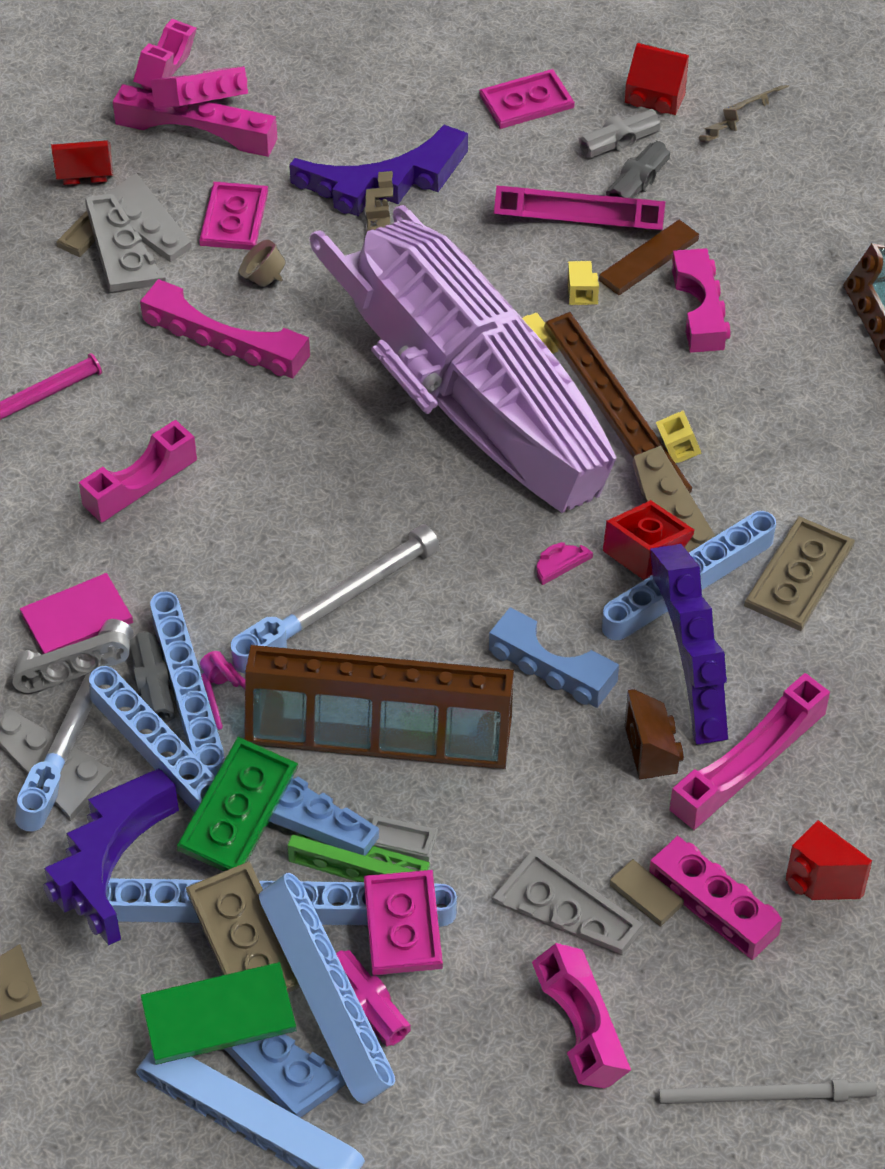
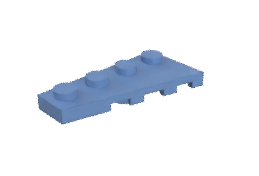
(288, 1073)

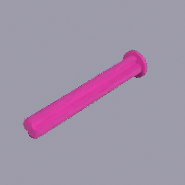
(50, 386)

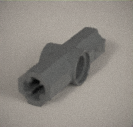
(640, 172)
(152, 675)

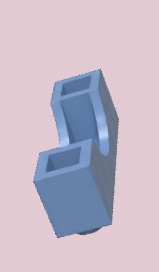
(584, 676)

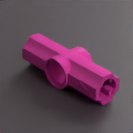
(375, 1000)

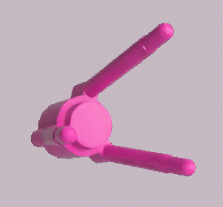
(218, 671)

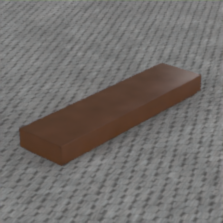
(648, 257)

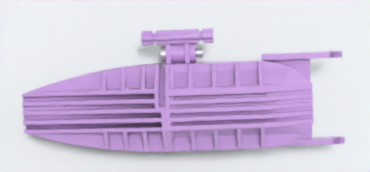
(474, 357)

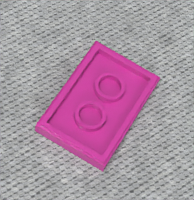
(526, 98)
(234, 215)
(74, 613)
(403, 922)

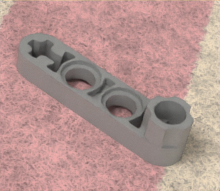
(32, 669)

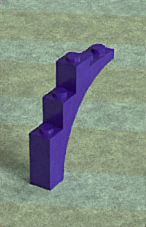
(425, 166)
(701, 656)
(95, 848)

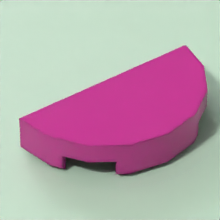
(560, 559)

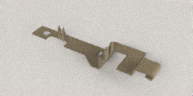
(731, 114)
(380, 212)

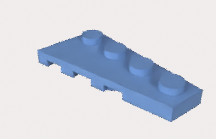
(322, 820)

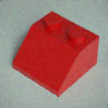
(657, 79)
(82, 161)
(639, 529)
(827, 866)

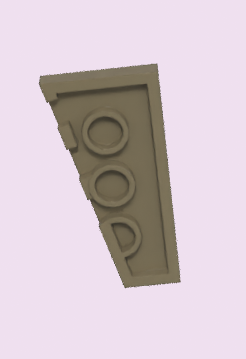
(663, 486)

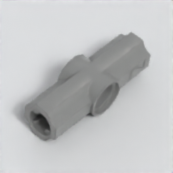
(619, 133)

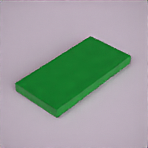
(237, 806)
(218, 1013)

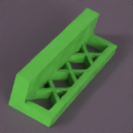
(347, 863)

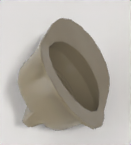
(263, 264)

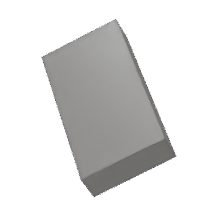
(405, 837)

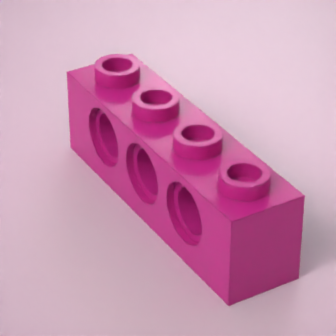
(747, 935)

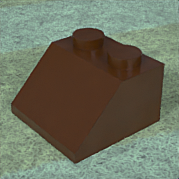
(651, 736)

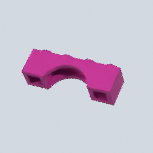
(167, 56)
(199, 87)
(695, 274)
(167, 454)
(567, 978)

